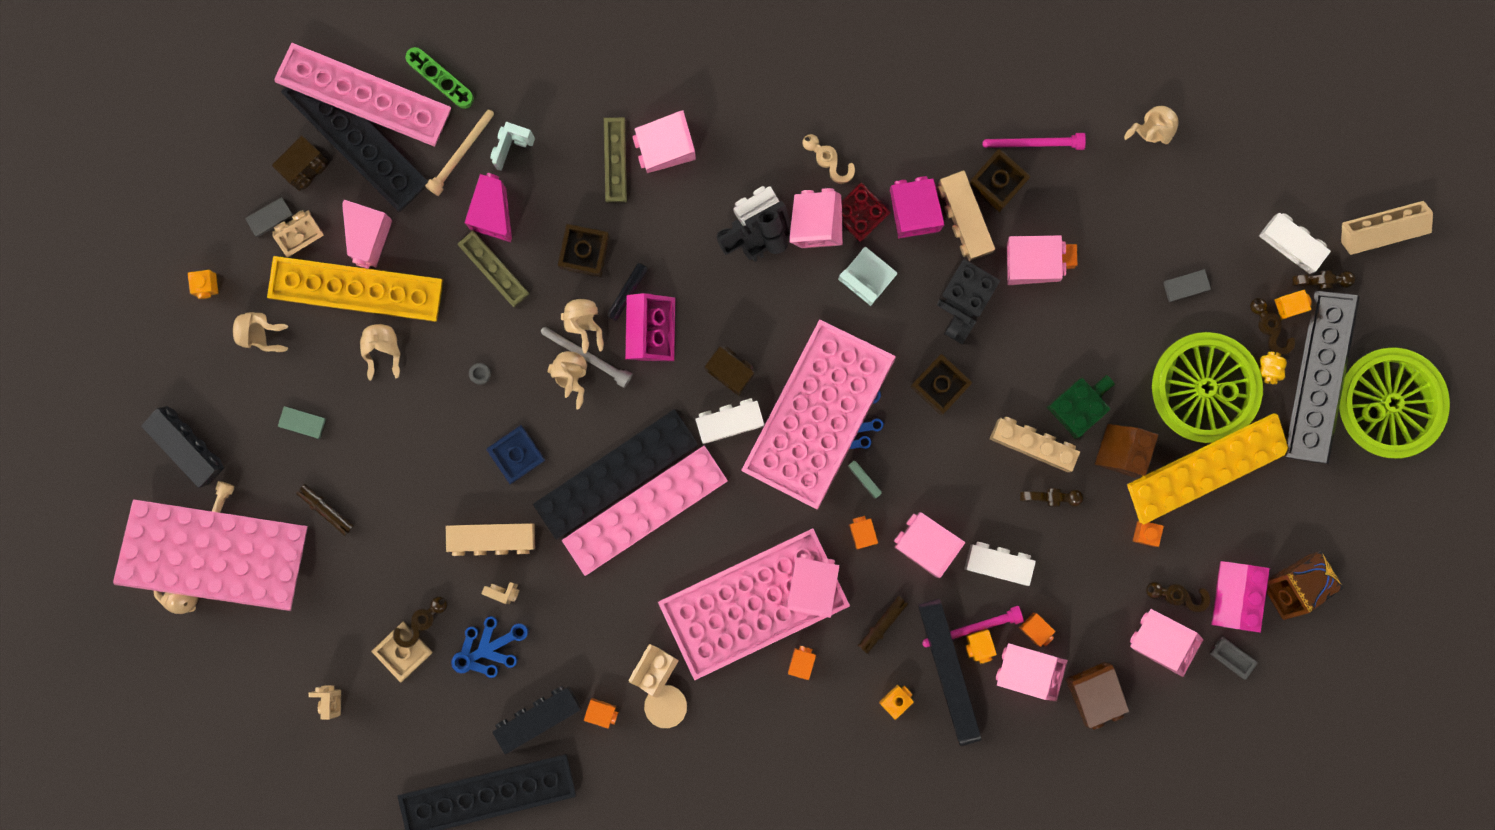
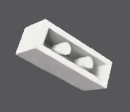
(1295, 242)
(729, 421)
(1000, 563)

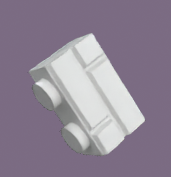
(760, 201)

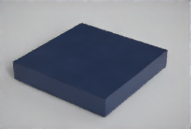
(515, 454)

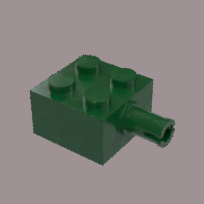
(1081, 405)

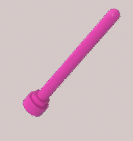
(1075, 141)
(1013, 616)

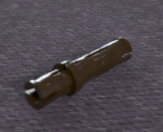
(317, 503)
(878, 630)

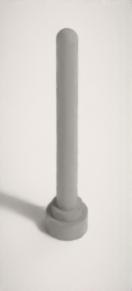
(621, 376)

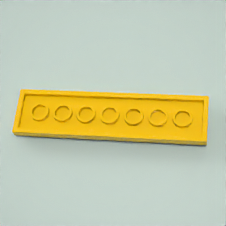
(355, 288)
(1208, 468)

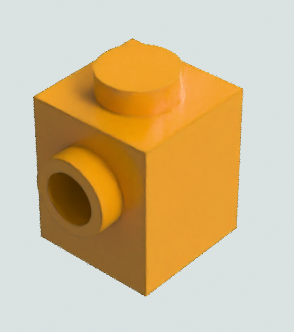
(203, 283)
(1293, 304)
(980, 646)
(897, 701)

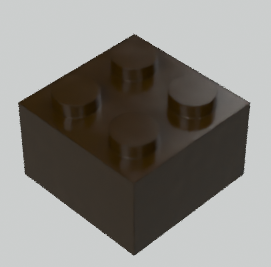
(300, 163)
(999, 180)
(583, 250)
(730, 370)
(941, 384)

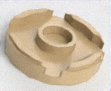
(667, 709)

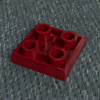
(862, 212)

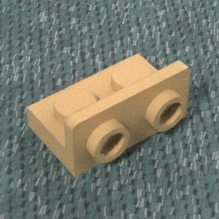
(297, 233)
(497, 593)
(653, 670)
(330, 702)

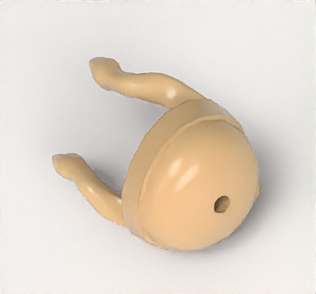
(1159, 125)
(579, 317)
(249, 330)
(383, 339)
(567, 370)
(177, 603)

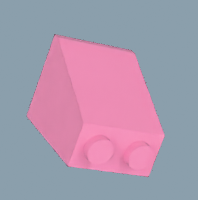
(664, 143)
(817, 219)
(365, 233)
(1035, 259)
(928, 544)
(813, 586)
(1166, 642)
(1031, 672)

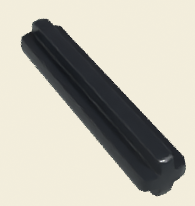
(628, 289)

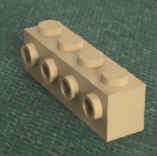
(966, 216)
(1387, 227)
(1035, 445)
(490, 538)

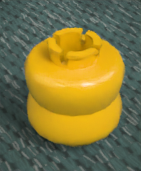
(1272, 367)

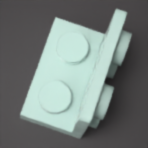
(506, 134)
(867, 276)

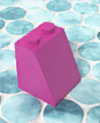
(916, 207)
(489, 208)

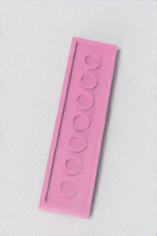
(362, 94)
(644, 510)

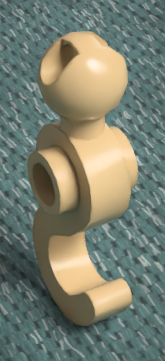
(827, 157)

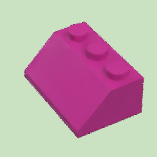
(650, 327)
(1240, 596)

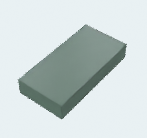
(301, 422)
(864, 479)

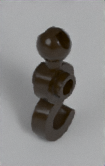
(1325, 279)
(1271, 325)
(1053, 497)
(1177, 595)
(421, 620)

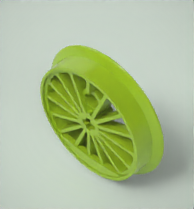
(1162, 381)
(1428, 383)

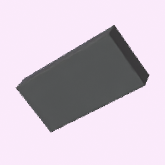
(269, 217)
(1186, 285)
(1233, 658)

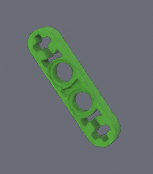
(438, 79)

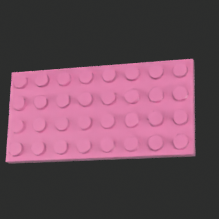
(818, 414)
(210, 555)
(742, 607)

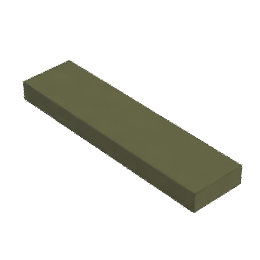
(615, 160)
(493, 269)

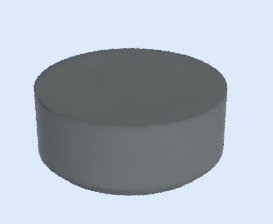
(479, 373)

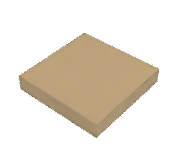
(401, 660)

